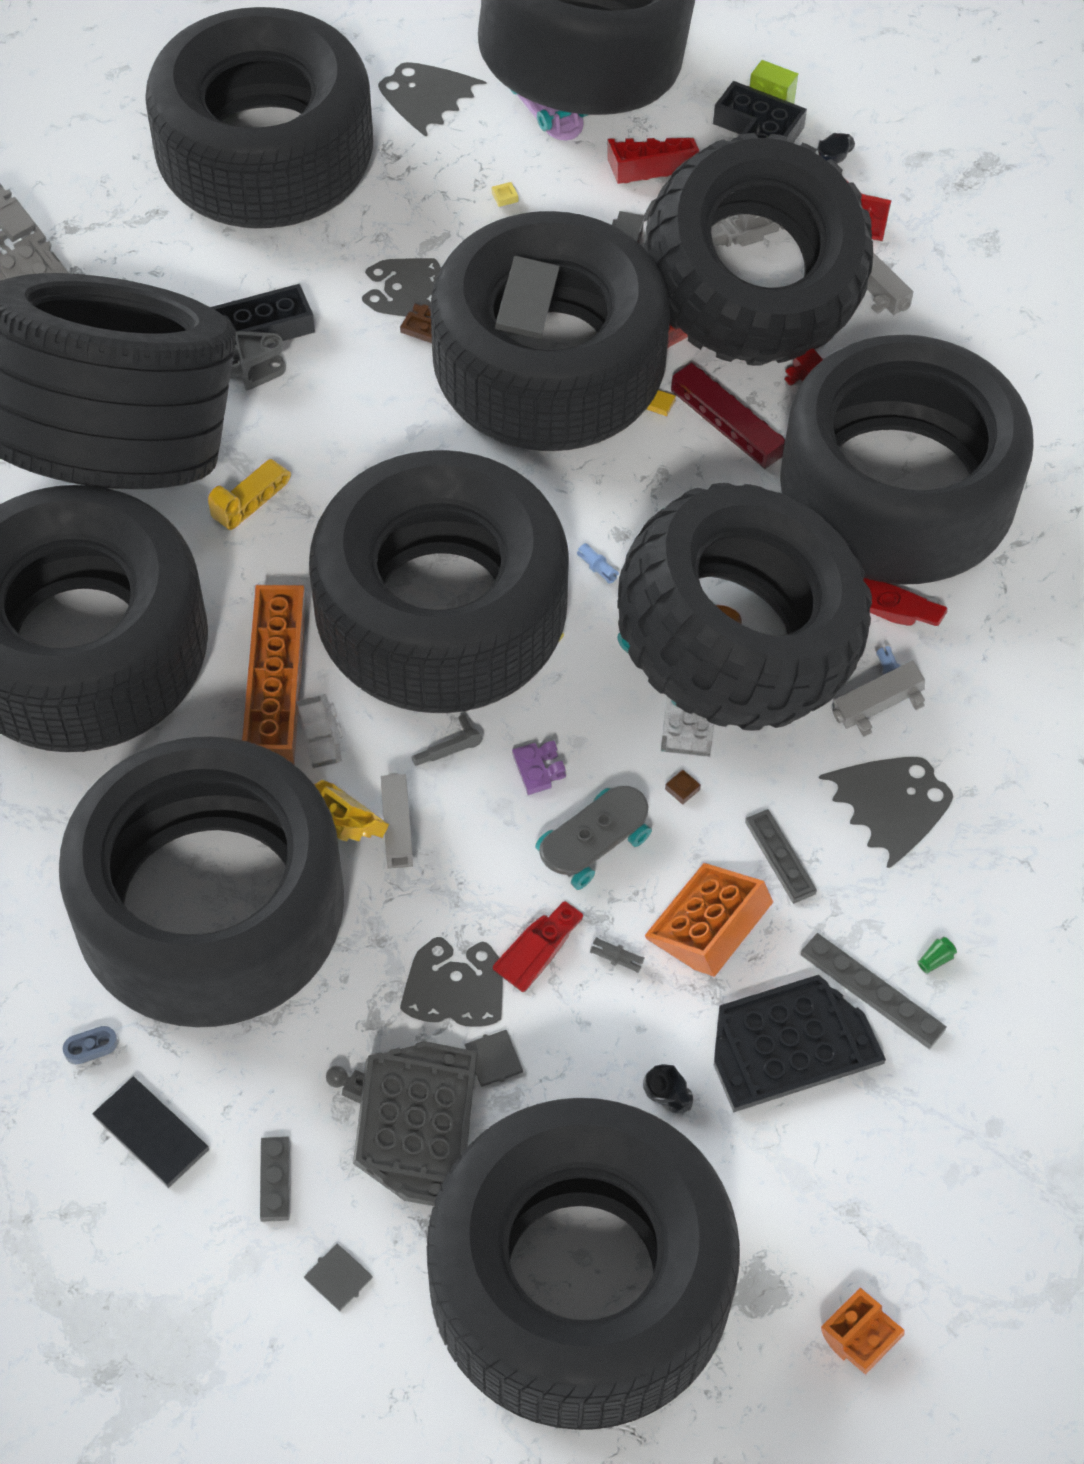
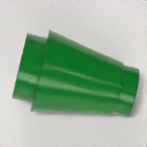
(938, 954)

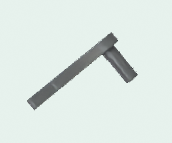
(468, 740)

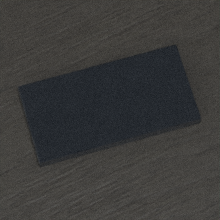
(150, 1132)

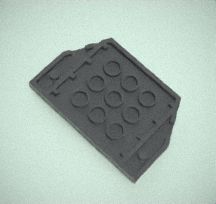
(414, 1117)

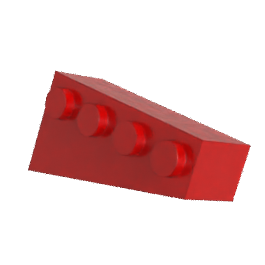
(648, 159)

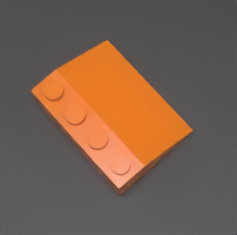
(710, 918)

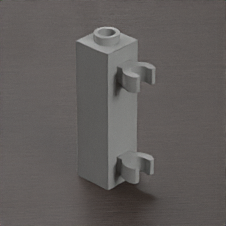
(888, 289)
(880, 695)
(396, 814)

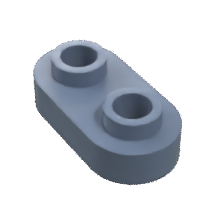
(90, 1045)

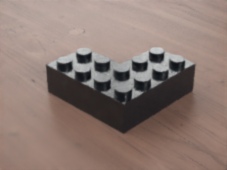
(754, 111)

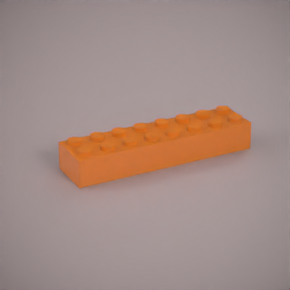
(275, 668)

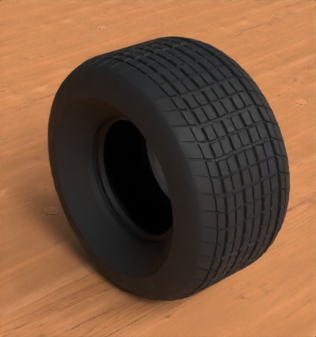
(252, 62)
(551, 395)
(429, 507)
(136, 671)
(603, 1159)

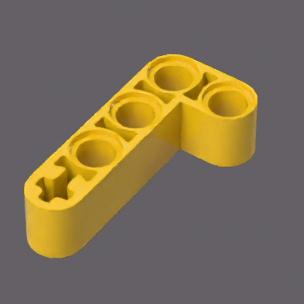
(237, 505)

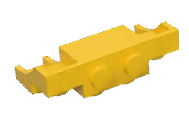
(350, 816)

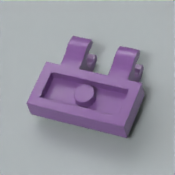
(532, 769)

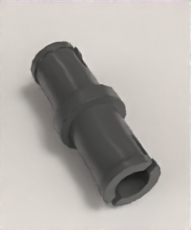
(617, 955)

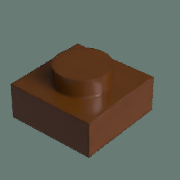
(682, 787)

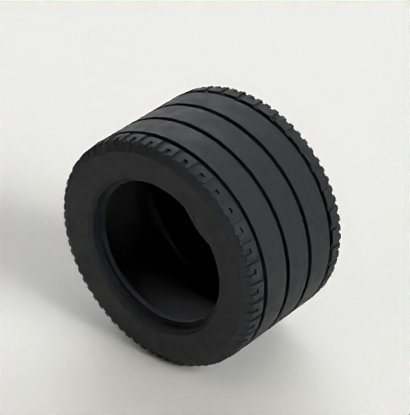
(111, 381)

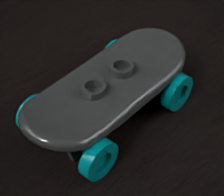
(594, 832)

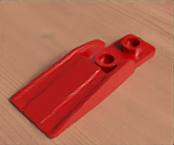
(902, 605)
(537, 946)

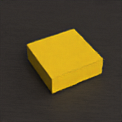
(662, 403)

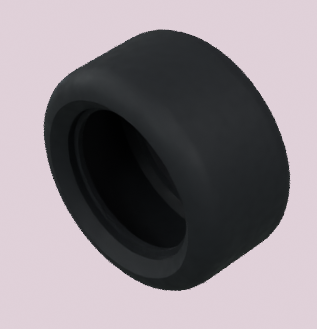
(586, 52)
(923, 390)
(189, 790)

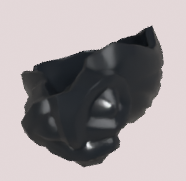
(836, 147)
(668, 1087)

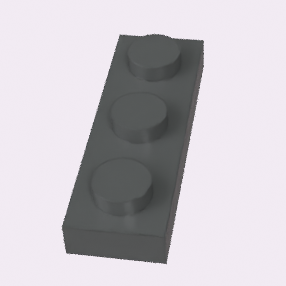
(274, 1179)

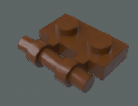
(418, 324)

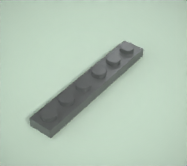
(873, 991)

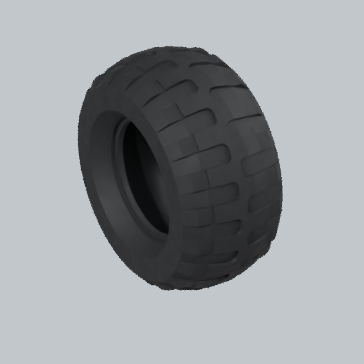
(796, 192)
(706, 656)

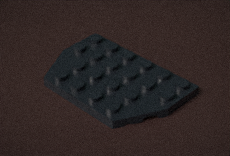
(790, 1042)

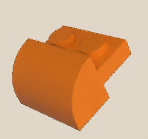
(861, 1331)

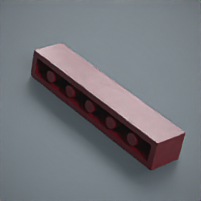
(728, 415)

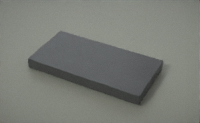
(527, 297)

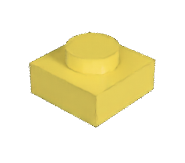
(504, 194)

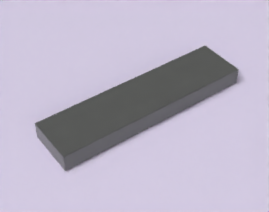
(780, 856)

